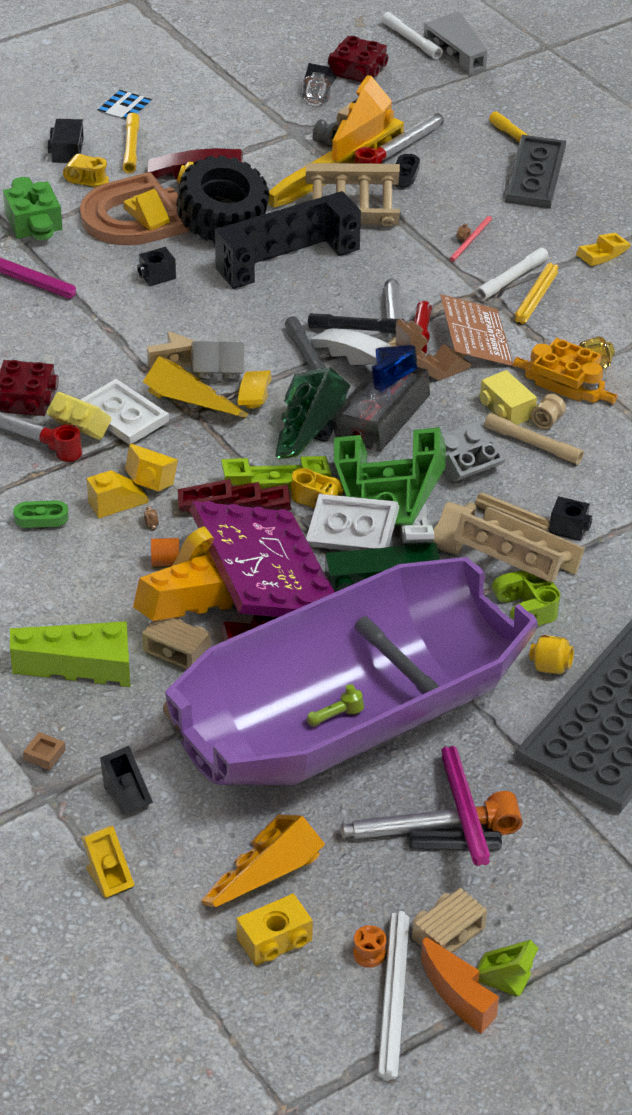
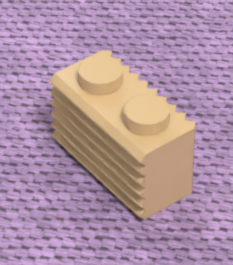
(175, 641)
(451, 921)

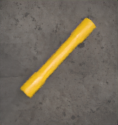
(505, 125)
(130, 156)

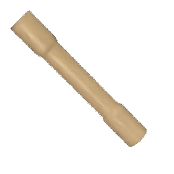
(560, 449)

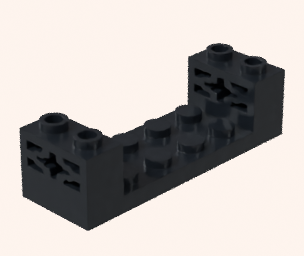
(324, 219)

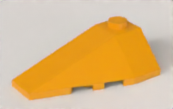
(278, 849)

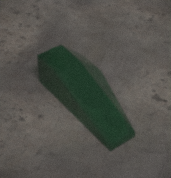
(311, 402)

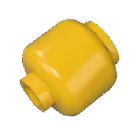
(552, 654)

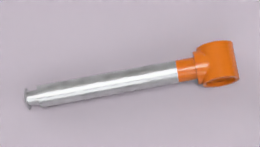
(498, 813)

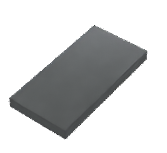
(535, 171)

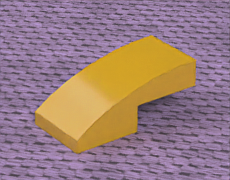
(606, 248)

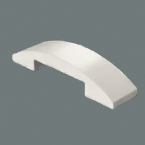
(420, 530)

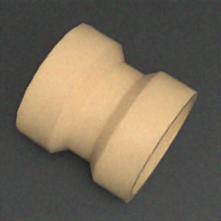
(548, 411)

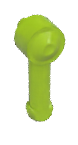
(350, 703)

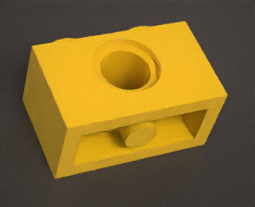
(274, 929)

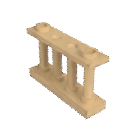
(363, 175)
(519, 544)

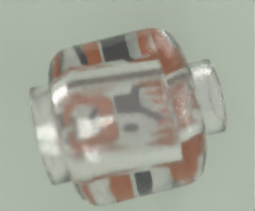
(316, 90)

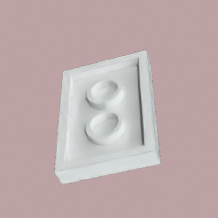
(129, 412)
(352, 523)

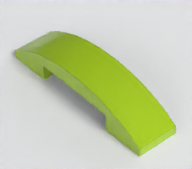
(270, 476)

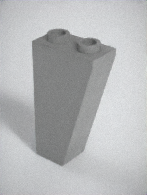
(458, 42)

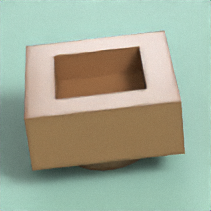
(44, 750)

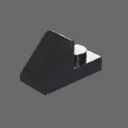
(125, 780)

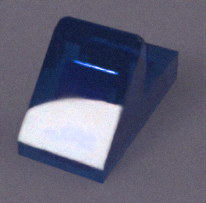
(393, 365)

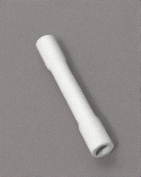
(426, 45)
(494, 285)

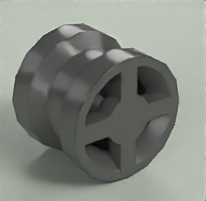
(324, 132)

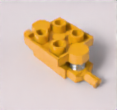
(567, 371)

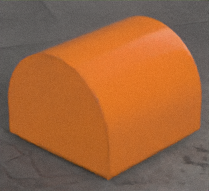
(164, 551)

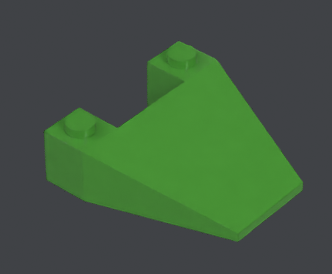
(396, 480)

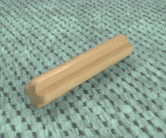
(484, 500)

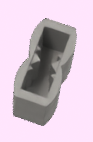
(217, 358)

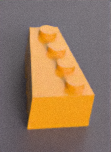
(182, 588)

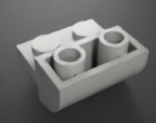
(470, 452)

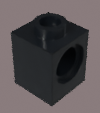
(157, 266)
(570, 518)

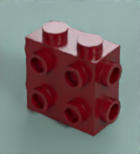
(358, 58)
(27, 387)

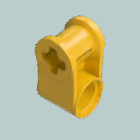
(86, 170)
(308, 485)

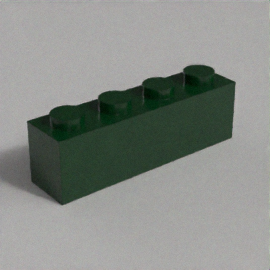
(354, 566)

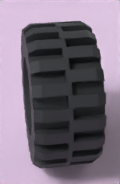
(224, 179)

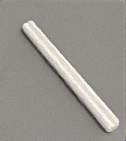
(393, 996)

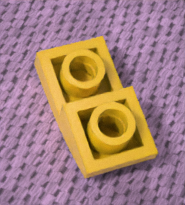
(254, 388)

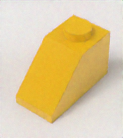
(150, 468)
(113, 493)

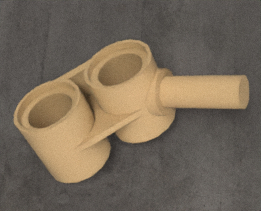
(447, 526)

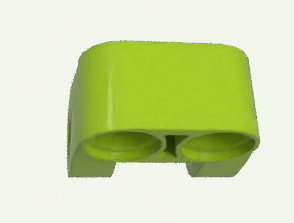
(538, 595)

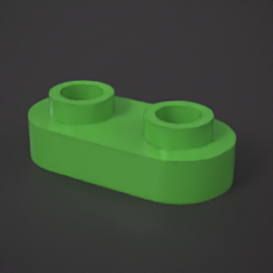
(41, 514)

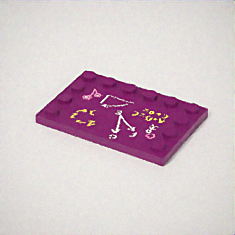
(262, 558)

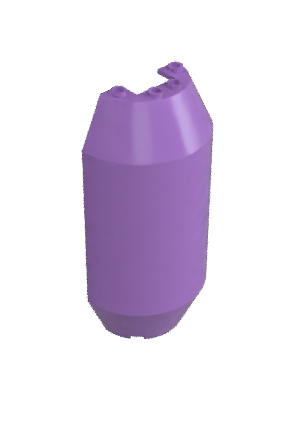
(251, 694)

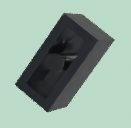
(66, 139)

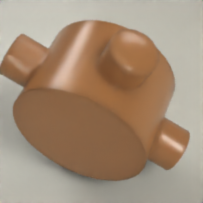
(463, 232)
(151, 518)

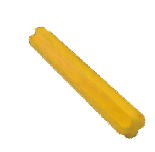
(536, 293)

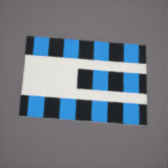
(124, 103)

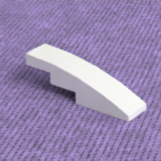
(355, 345)

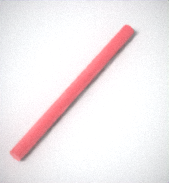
(467, 242)

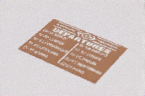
(476, 330)

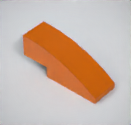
(459, 986)

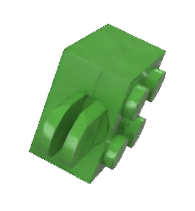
(32, 209)

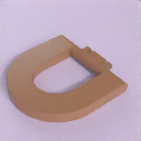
(109, 230)

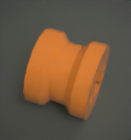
(375, 941)

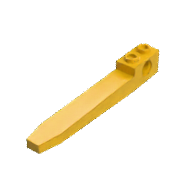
(295, 185)

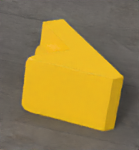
(147, 209)
(107, 862)

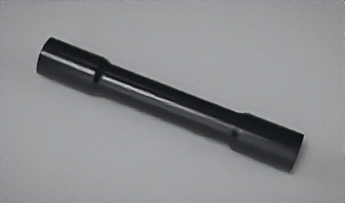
(328, 321)

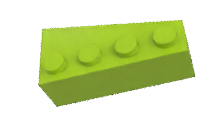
(72, 651)

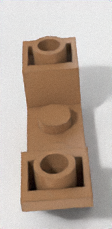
(442, 364)

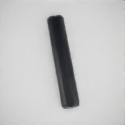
(449, 839)

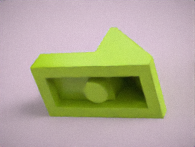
(508, 967)

